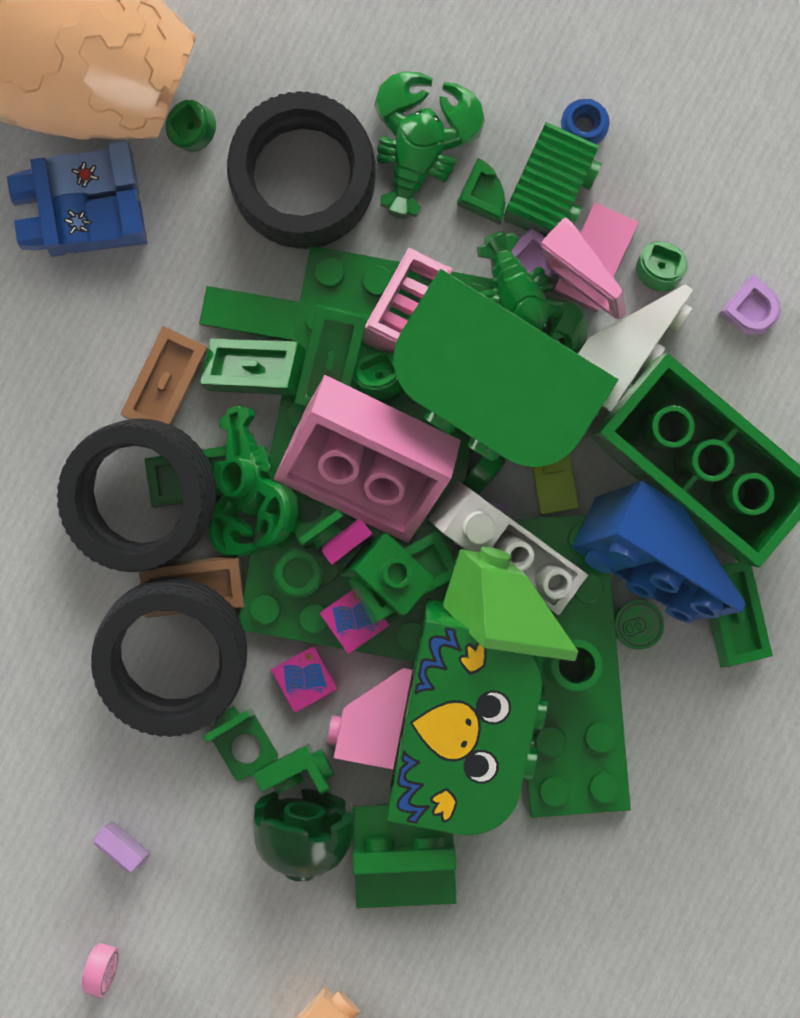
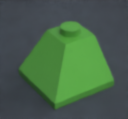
(503, 607)

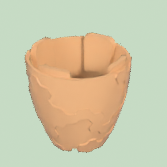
(90, 66)

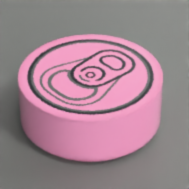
(100, 970)

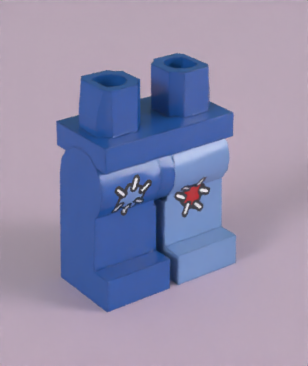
(82, 202)

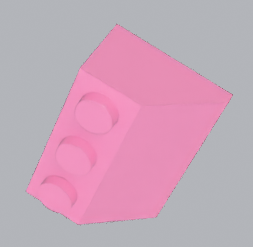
(368, 459)

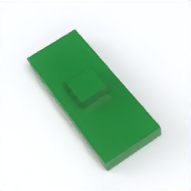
(249, 313)

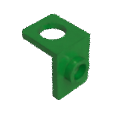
(320, 530)
(390, 572)
(228, 728)

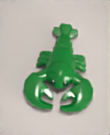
(421, 136)
(524, 294)
(248, 488)

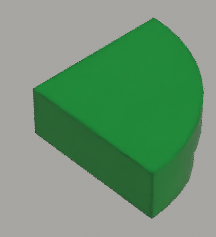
(483, 193)

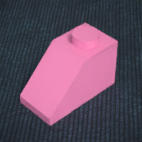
(372, 723)

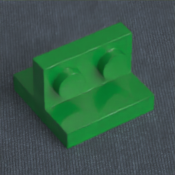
(400, 862)

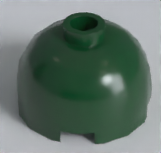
(302, 834)

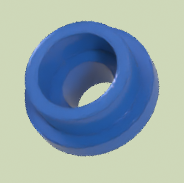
(586, 109)

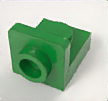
(285, 771)

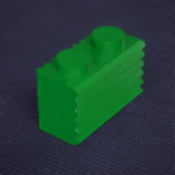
(552, 181)

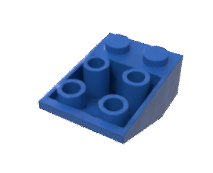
(657, 553)

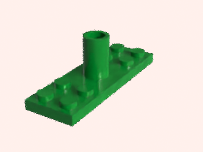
(583, 738)

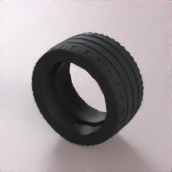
(286, 114)
(80, 510)
(148, 711)

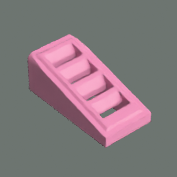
(577, 264)
(385, 327)

